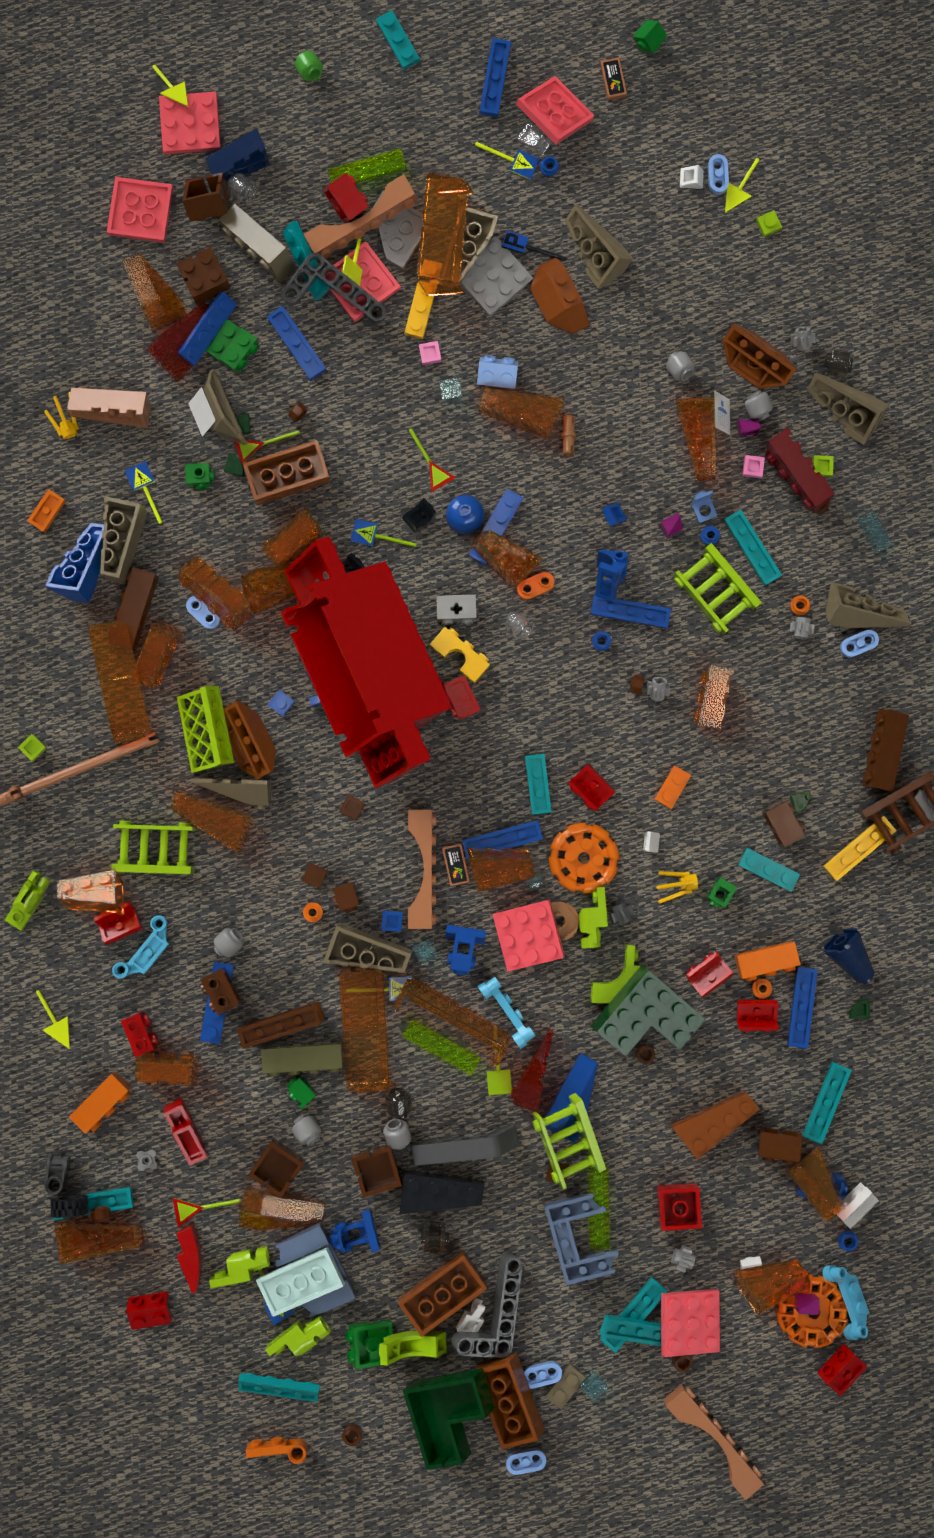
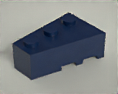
(240, 156)

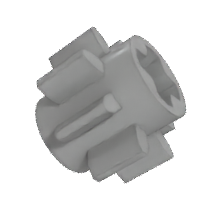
(803, 338)
(802, 628)
(658, 688)
(683, 1258)

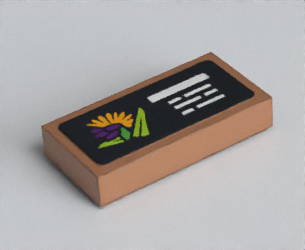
(613, 79)
(455, 865)

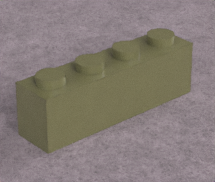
(302, 1058)

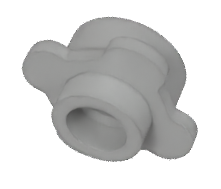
(152, 1164)

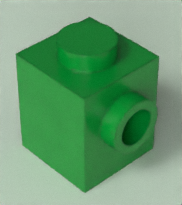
(649, 36)
(199, 475)

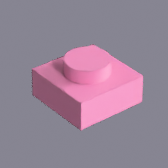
(430, 353)
(753, 466)

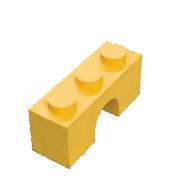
(448, 642)

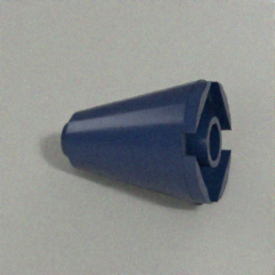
(850, 954)

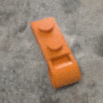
(277, 1446)

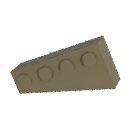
(257, 243)
(120, 537)
(365, 950)

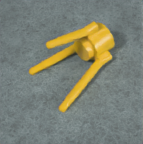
(67, 428)
(688, 882)

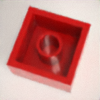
(345, 197)
(679, 1206)

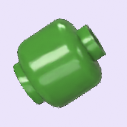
(309, 66)

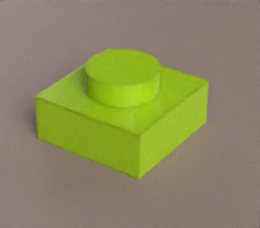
(769, 223)
(823, 464)
(32, 747)

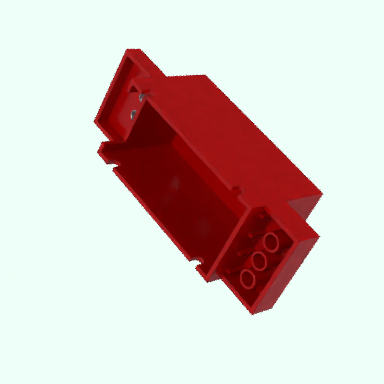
(364, 660)

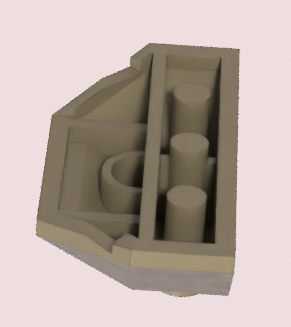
(226, 421)

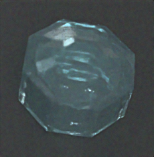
(536, 882)

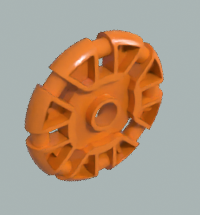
(595, 862)
(819, 1322)

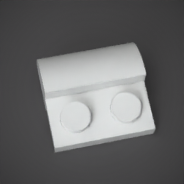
(857, 1205)

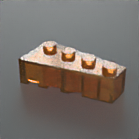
(522, 410)
(216, 593)
(90, 1240)

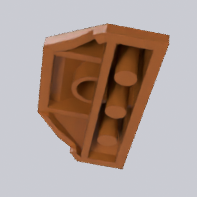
(558, 297)
(756, 358)
(249, 740)

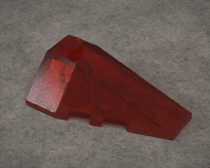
(167, 345)
(529, 1085)

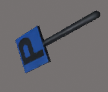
(518, 244)

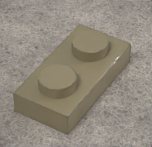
(566, 1386)

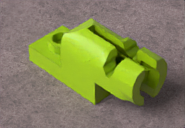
(27, 900)
(592, 918)
(240, 1267)
(299, 1338)

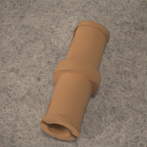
(568, 435)

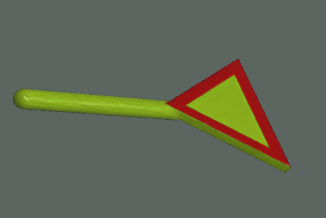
(249, 449)
(438, 476)
(185, 1210)

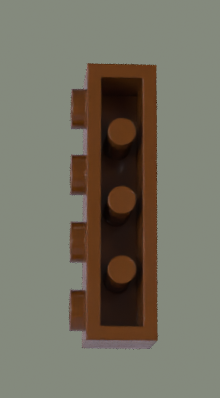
(136, 602)
(885, 750)

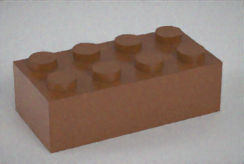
(286, 472)
(442, 1293)
(515, 1411)

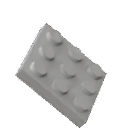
(495, 277)

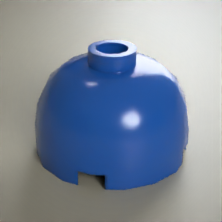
(465, 514)

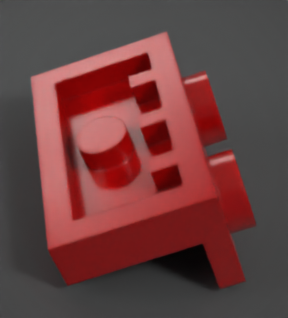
(842, 1370)

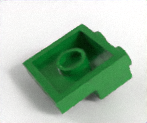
(233, 346)
(365, 1342)

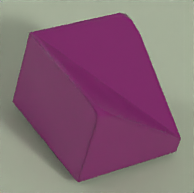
(747, 428)
(671, 525)
(807, 1304)

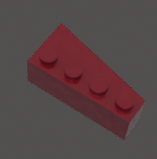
(798, 471)

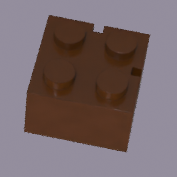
(202, 204)
(203, 275)
(779, 1146)
(279, 1166)
(378, 1170)

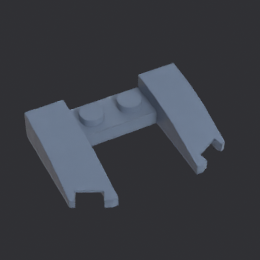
(314, 1240)
(573, 1266)

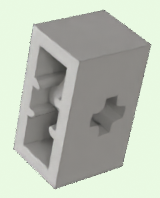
(446, 603)

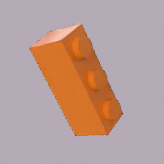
(767, 960)
(101, 1103)

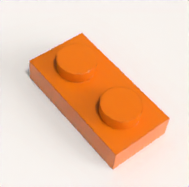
(46, 511)
(672, 787)

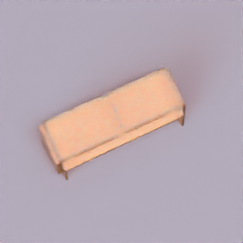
(442, 234)
(119, 681)
(459, 1017)
(364, 1030)

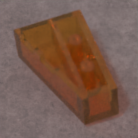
(292, 539)
(504, 557)
(157, 653)
(712, 697)
(499, 867)
(92, 892)
(167, 1069)
(817, 1183)
(771, 1283)

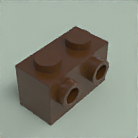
(784, 824)
(346, 897)
(220, 991)

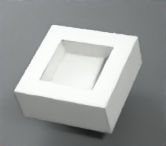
(750, 1262)

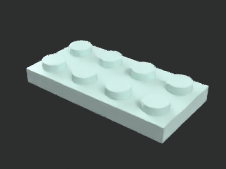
(300, 1281)

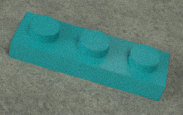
(397, 40)
(538, 784)
(769, 869)

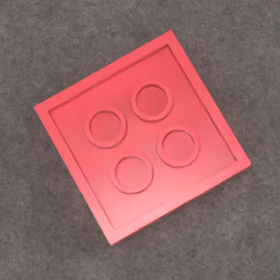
(555, 110)
(190, 127)
(140, 209)
(374, 280)
(528, 935)
(690, 1322)

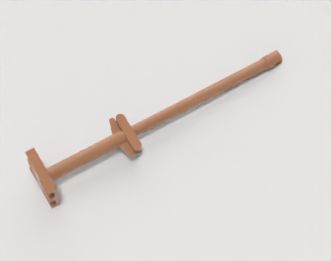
(19, 793)

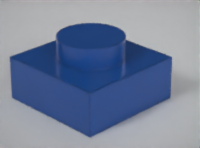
(614, 514)
(281, 703)
(392, 921)

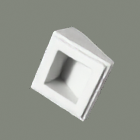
(691, 177)
(651, 842)

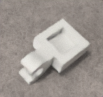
(472, 1320)

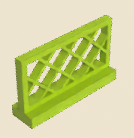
(215, 726)

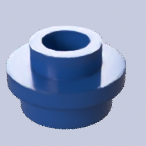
(549, 161)
(704, 538)
(601, 634)
(852, 1245)

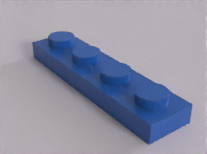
(495, 77)
(207, 328)
(296, 343)
(500, 518)
(631, 611)
(505, 838)
(802, 1007)
(212, 1022)

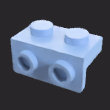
(497, 372)

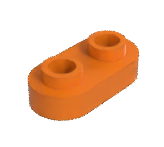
(535, 585)

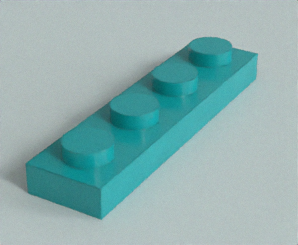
(300, 251)
(752, 547)
(826, 1102)
(115, 1198)
(638, 1308)
(631, 1330)
(278, 1387)

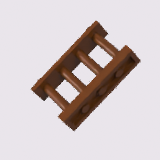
(890, 803)
(280, 1025)

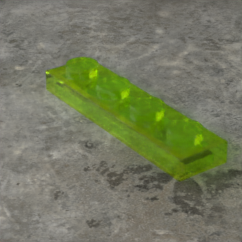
(371, 167)
(441, 1047)
(599, 1223)

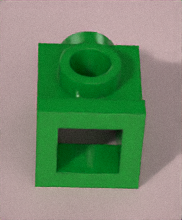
(727, 889)
(301, 1091)

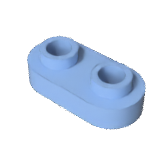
(718, 175)
(201, 613)
(858, 643)
(542, 1376)
(526, 1462)

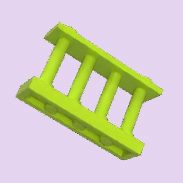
(736, 585)
(162, 865)
(588, 1141)

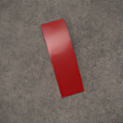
(185, 1131)
(190, 1256)

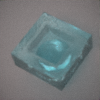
(450, 389)
(424, 951)
(593, 1386)

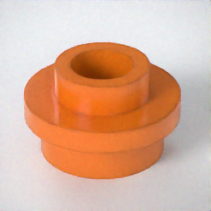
(806, 605)
(319, 912)
(755, 988)

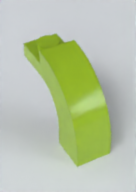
(605, 991)
(412, 1344)

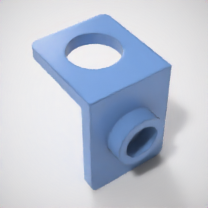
(700, 499)

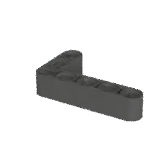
(335, 285)
(466, 1148)
(499, 1316)

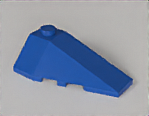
(80, 569)
(578, 1081)

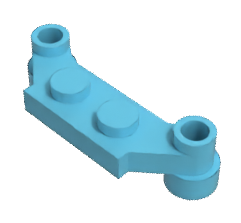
(148, 952)
(492, 988)
(853, 1300)

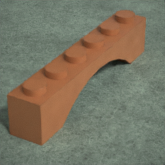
(396, 198)
(420, 912)
(687, 1410)

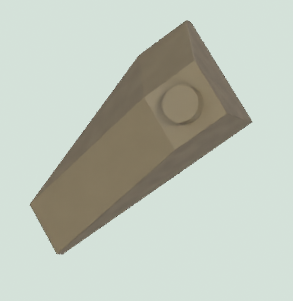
(477, 234)
(602, 252)
(854, 409)
(854, 611)
(247, 791)

